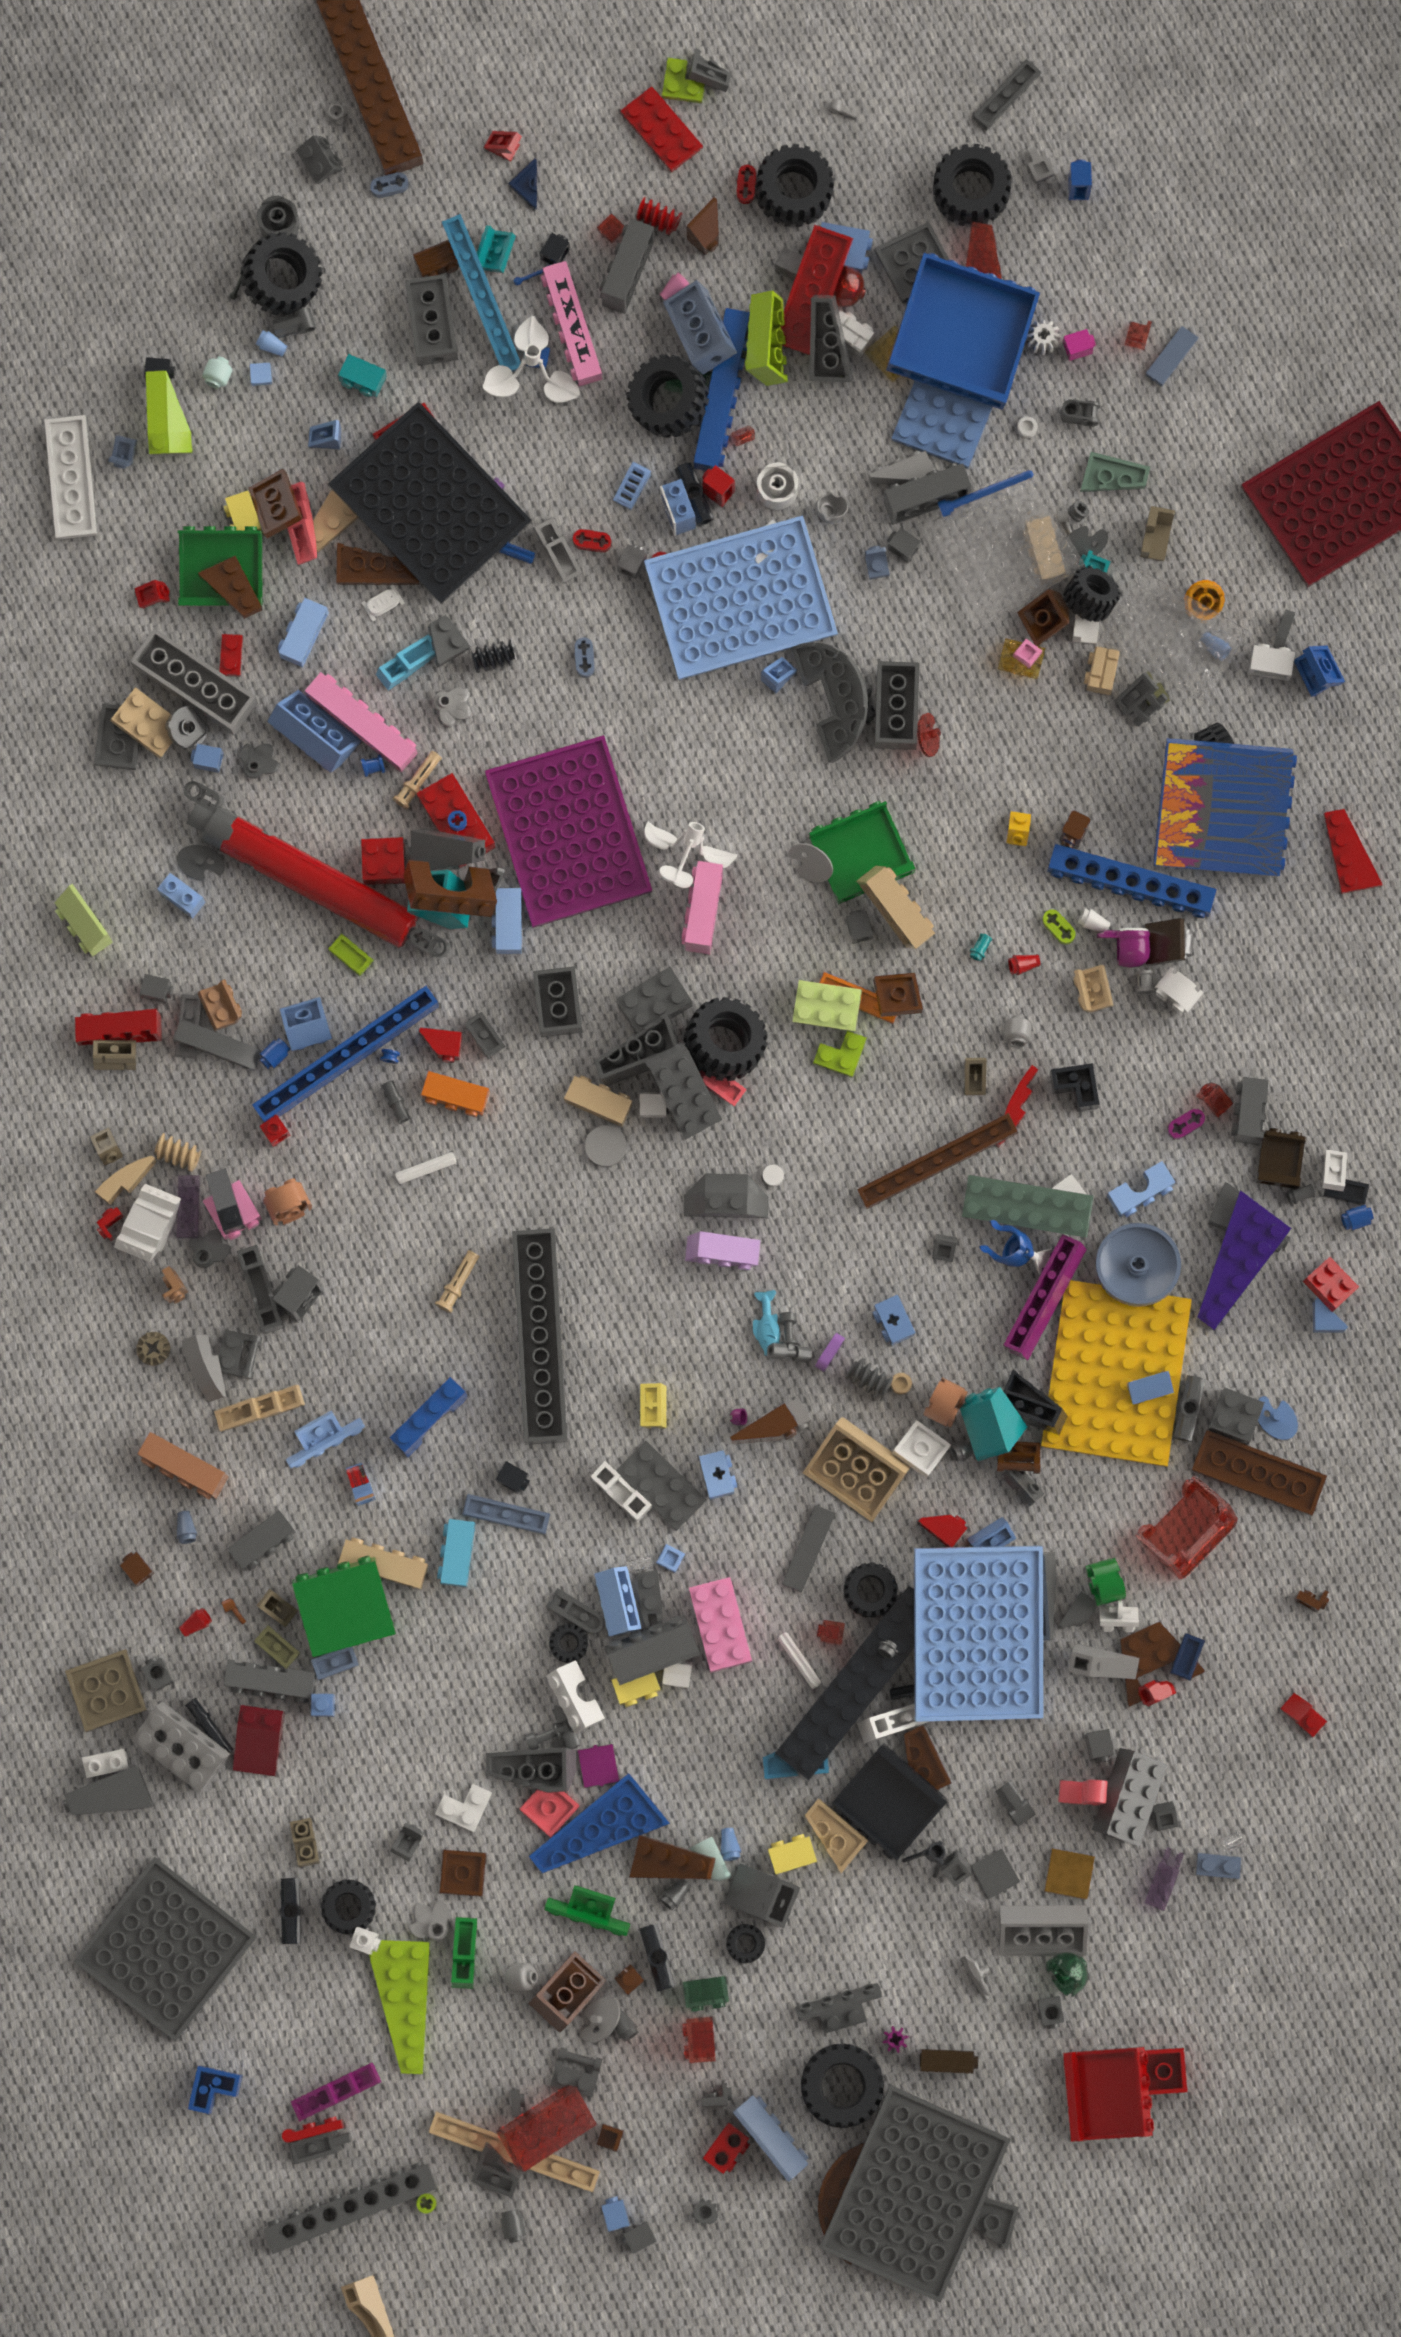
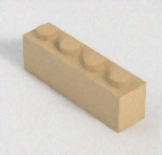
(390, 1565)

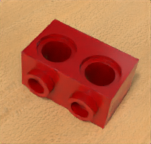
(718, 485)
(721, 2145)

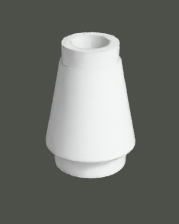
(1091, 920)

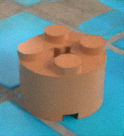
(286, 1202)
(945, 1401)

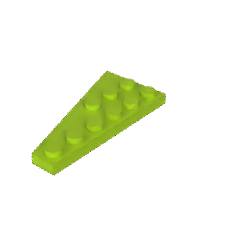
(403, 1985)

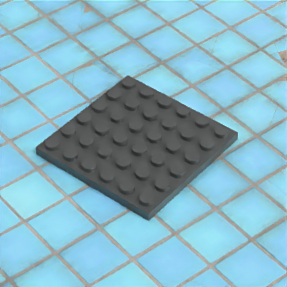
(165, 1949)

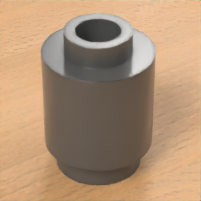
(512, 2226)

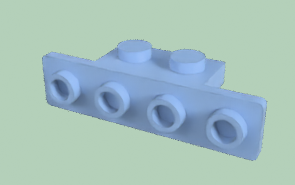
(321, 1435)

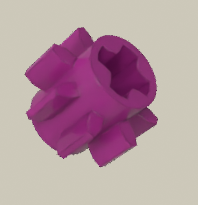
(900, 2043)

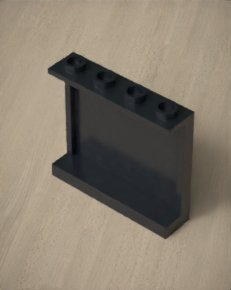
(889, 1802)

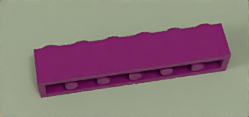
(1045, 1297)

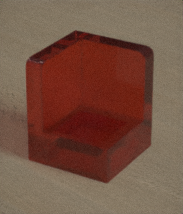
(1138, 335)

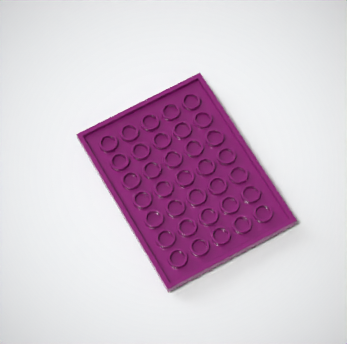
(568, 831)

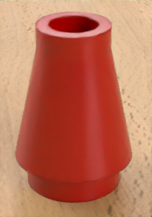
(1022, 963)
(197, 1621)

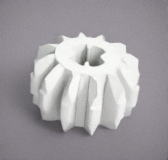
(1050, 333)

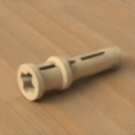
(409, 786)
(452, 1290)

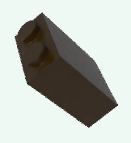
(947, 2061)

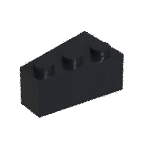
(1033, 1405)

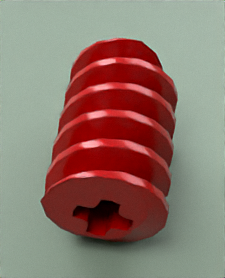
(658, 217)

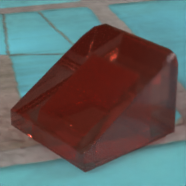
(743, 435)

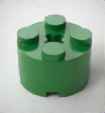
(1105, 1581)

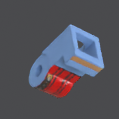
(360, 1484)

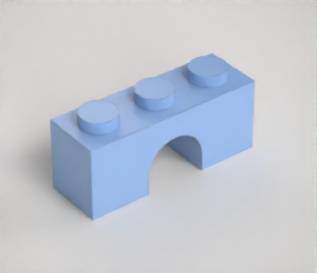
(1126, 1201)

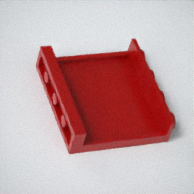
(1108, 2094)

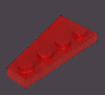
(1350, 858)

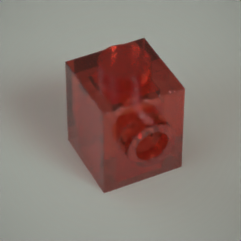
(831, 1632)

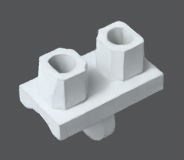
(1118, 1616)

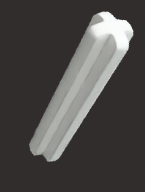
(425, 1168)
(799, 1660)

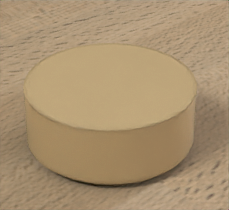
(901, 1383)

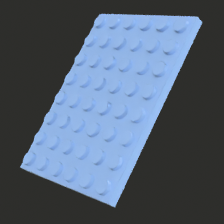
(729, 608)
(978, 1633)

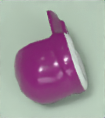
(1132, 945)

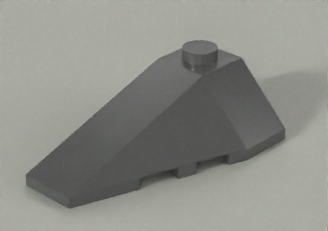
(1049, 1588)

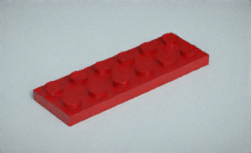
(816, 276)

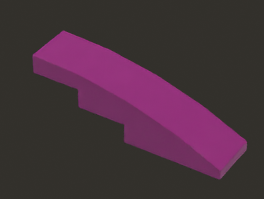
(336, 2091)

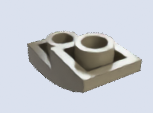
(304, 1842)

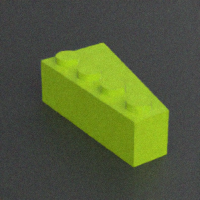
(766, 339)

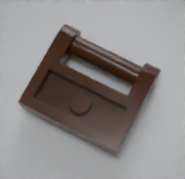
(1021, 1452)

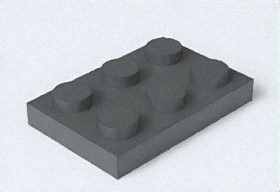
(113, 745)

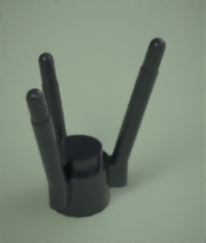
(933, 1853)

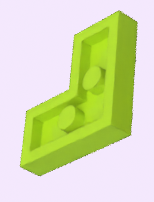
(678, 87)
(842, 1060)

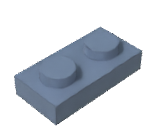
(335, 1662)
(1218, 1866)

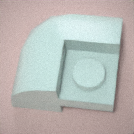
(710, 1848)

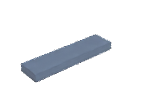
(506, 1514)

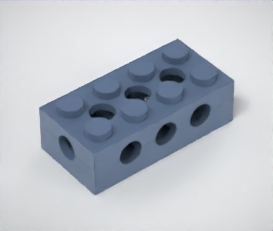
(699, 327)

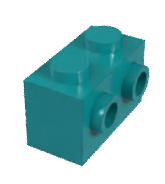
(362, 376)

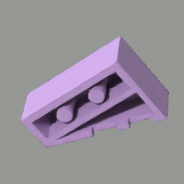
(722, 1250)

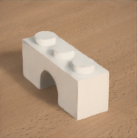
(621, 1491)
(578, 1712)

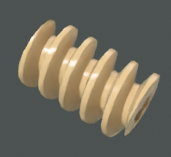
(177, 1153)

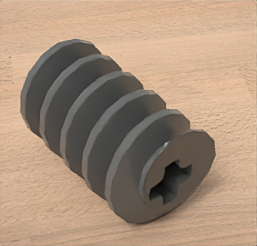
(869, 1378)

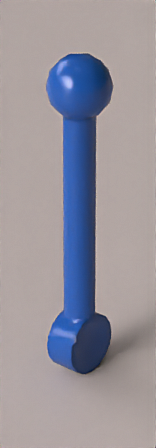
(517, 281)

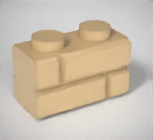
(1103, 670)

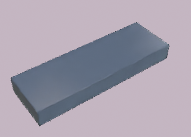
(1171, 356)

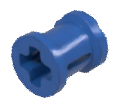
(373, 765)

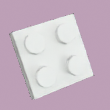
(921, 1449)

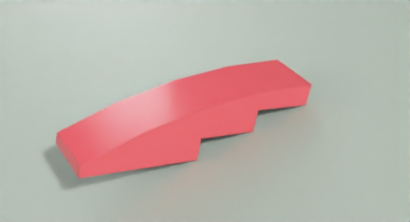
(303, 533)
(727, 1090)

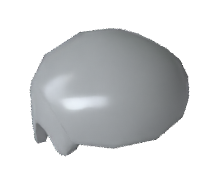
(831, 508)

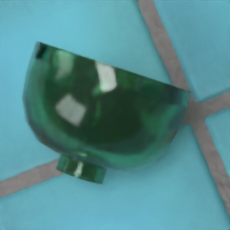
(1069, 1971)

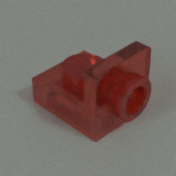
(1214, 1098)

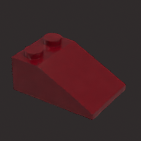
(258, 1740)

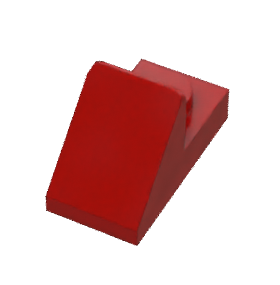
(503, 143)
(1303, 1714)

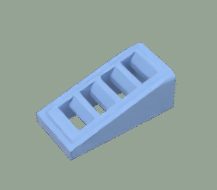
(638, 488)

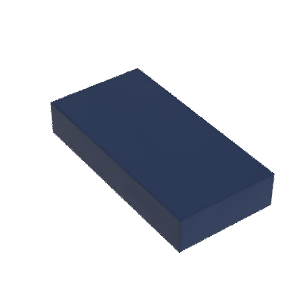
(1187, 1656)

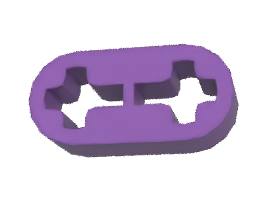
(830, 1352)

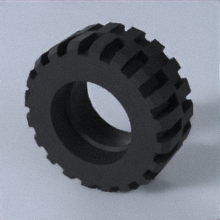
(799, 161)
(979, 161)
(298, 256)
(647, 382)
(738, 1019)
(812, 2085)

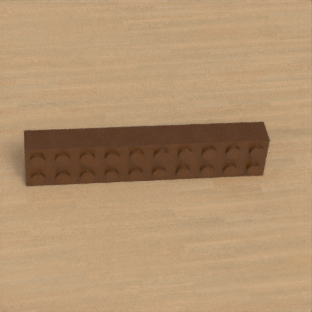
(370, 85)

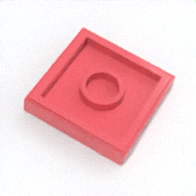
(549, 1810)

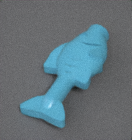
(766, 1329)

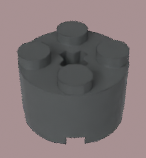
(274, 208)

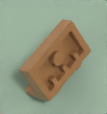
(220, 1005)
(173, 1282)

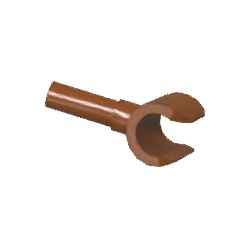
(228, 1605)

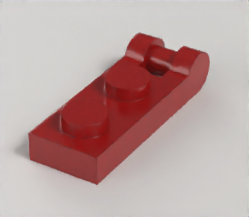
(311, 2129)

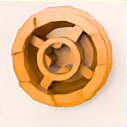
(1208, 594)

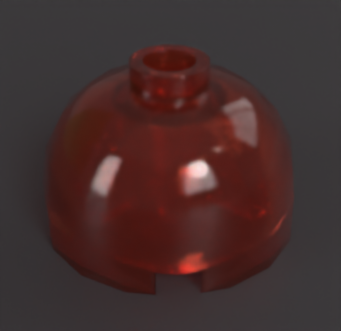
(849, 287)

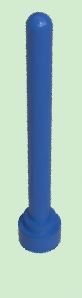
(948, 506)

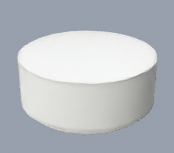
(1027, 427)
(773, 1175)

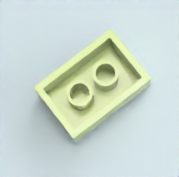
(827, 1005)

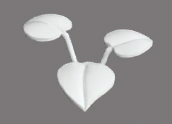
(532, 340)
(692, 837)

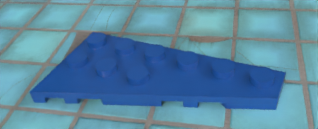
(610, 1820)

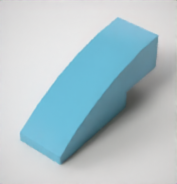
(406, 662)

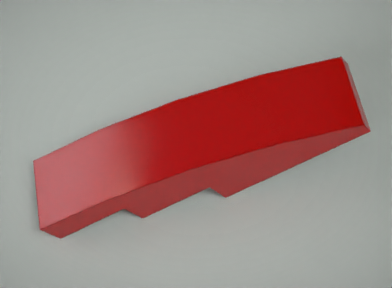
(1019, 1097)

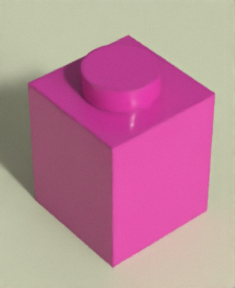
(1079, 344)

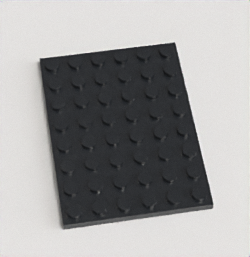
(429, 502)

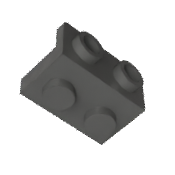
(319, 158)

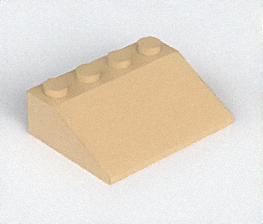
(856, 1469)

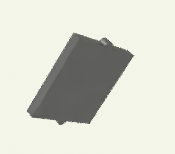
(995, 1873)

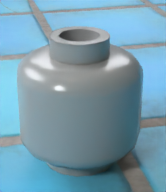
(1017, 1031)
(521, 1977)

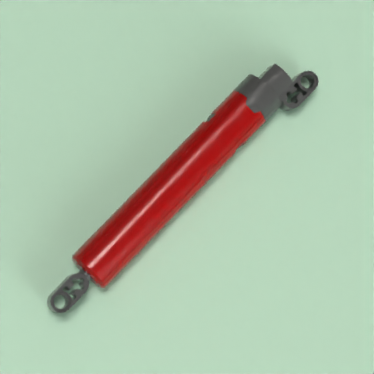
(305, 873)

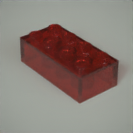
(546, 2128)

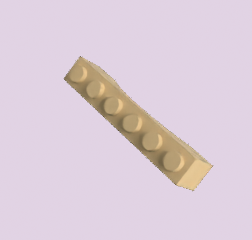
(365, 2301)

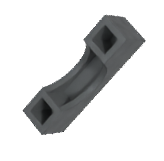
(260, 1289)

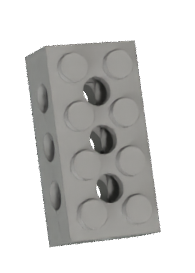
(169, 1754)

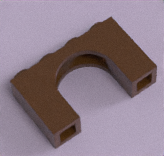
(426, 894)

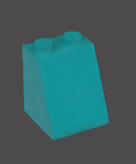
(451, 882)
(991, 1423)

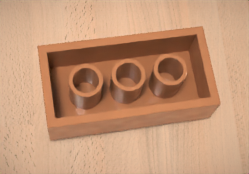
(183, 1465)

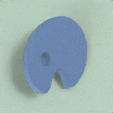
(1282, 1421)

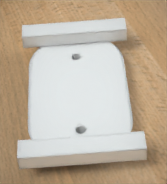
(382, 602)

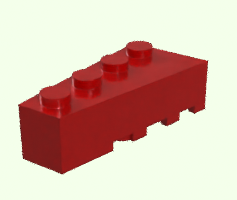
(126, 1025)

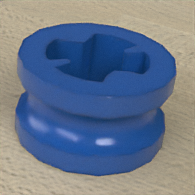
(451, 817)
(390, 1056)

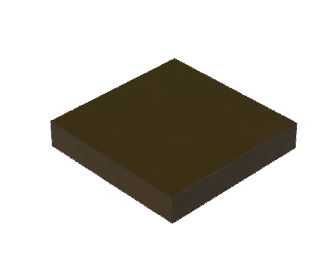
(1166, 941)

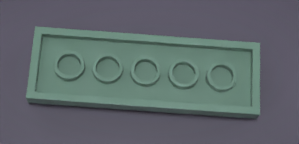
(1027, 1206)

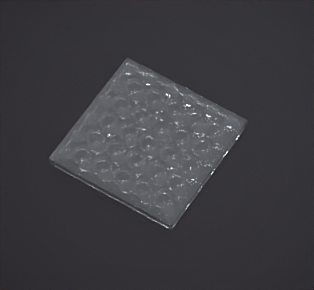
(1001, 548)

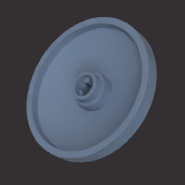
(1138, 1264)

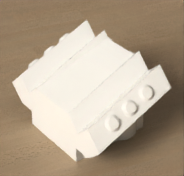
(148, 1223)

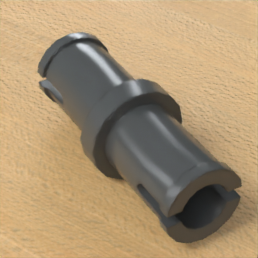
(396, 1102)

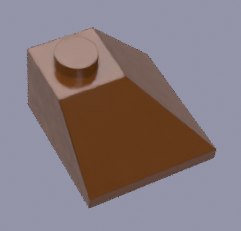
(703, 228)
(1045, 616)

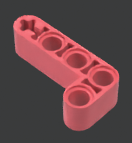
(1083, 1793)

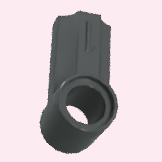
(299, 322)
(1017, 1807)

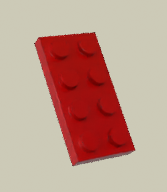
(661, 129)

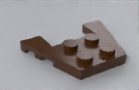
(1155, 1649)

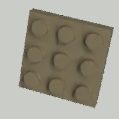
(106, 1690)

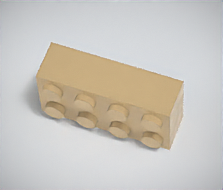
(896, 906)

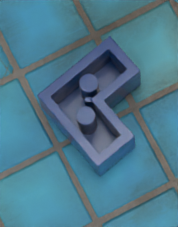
(208, 2083)

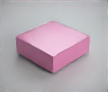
(1027, 653)

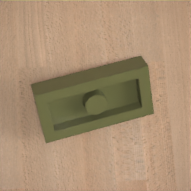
(277, 1647)

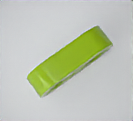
(1055, 930)

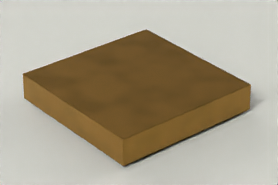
(1069, 1873)

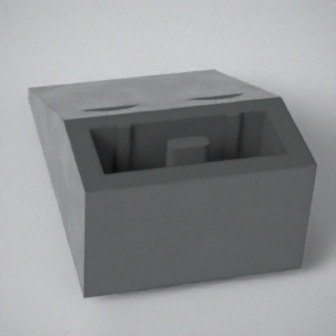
(762, 1895)

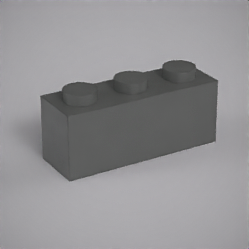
(262, 1541)

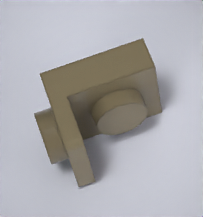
(106, 1146)

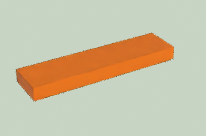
(868, 999)

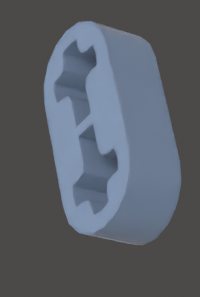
(387, 181)
(589, 657)

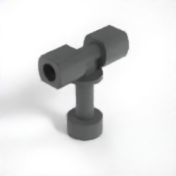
(789, 1347)
(561, 1729)

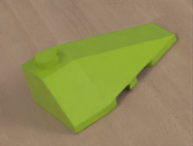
(165, 418)

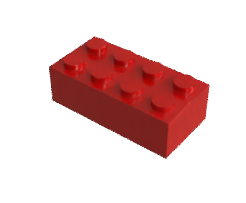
(448, 796)

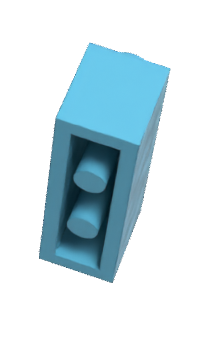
(456, 1553)

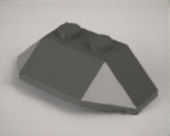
(726, 1197)

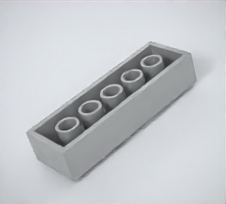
(194, 681)

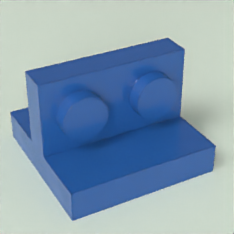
(1318, 669)

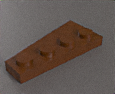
(369, 568)
(665, 1860)

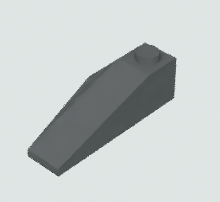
(540, 1769)

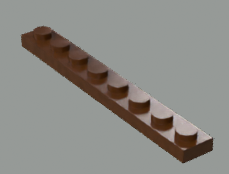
(937, 1161)

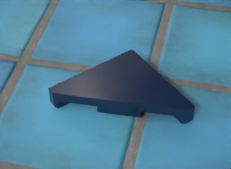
(526, 184)

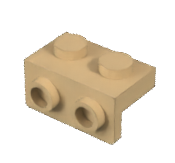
(1093, 988)

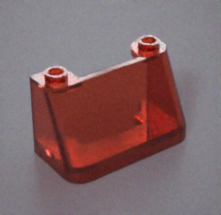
(1189, 1528)

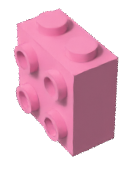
(248, 1211)

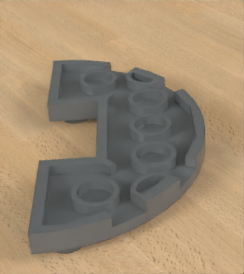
(844, 692)

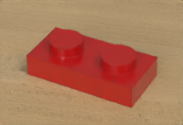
(231, 655)

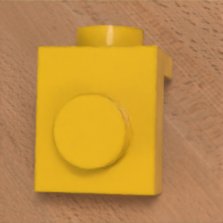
(1018, 828)

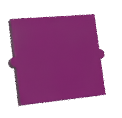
(598, 1765)

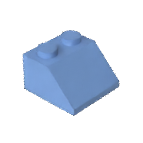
(305, 1024)

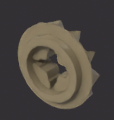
(154, 1358)

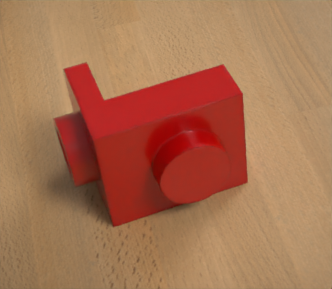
(109, 1218)

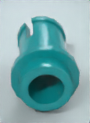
(980, 947)

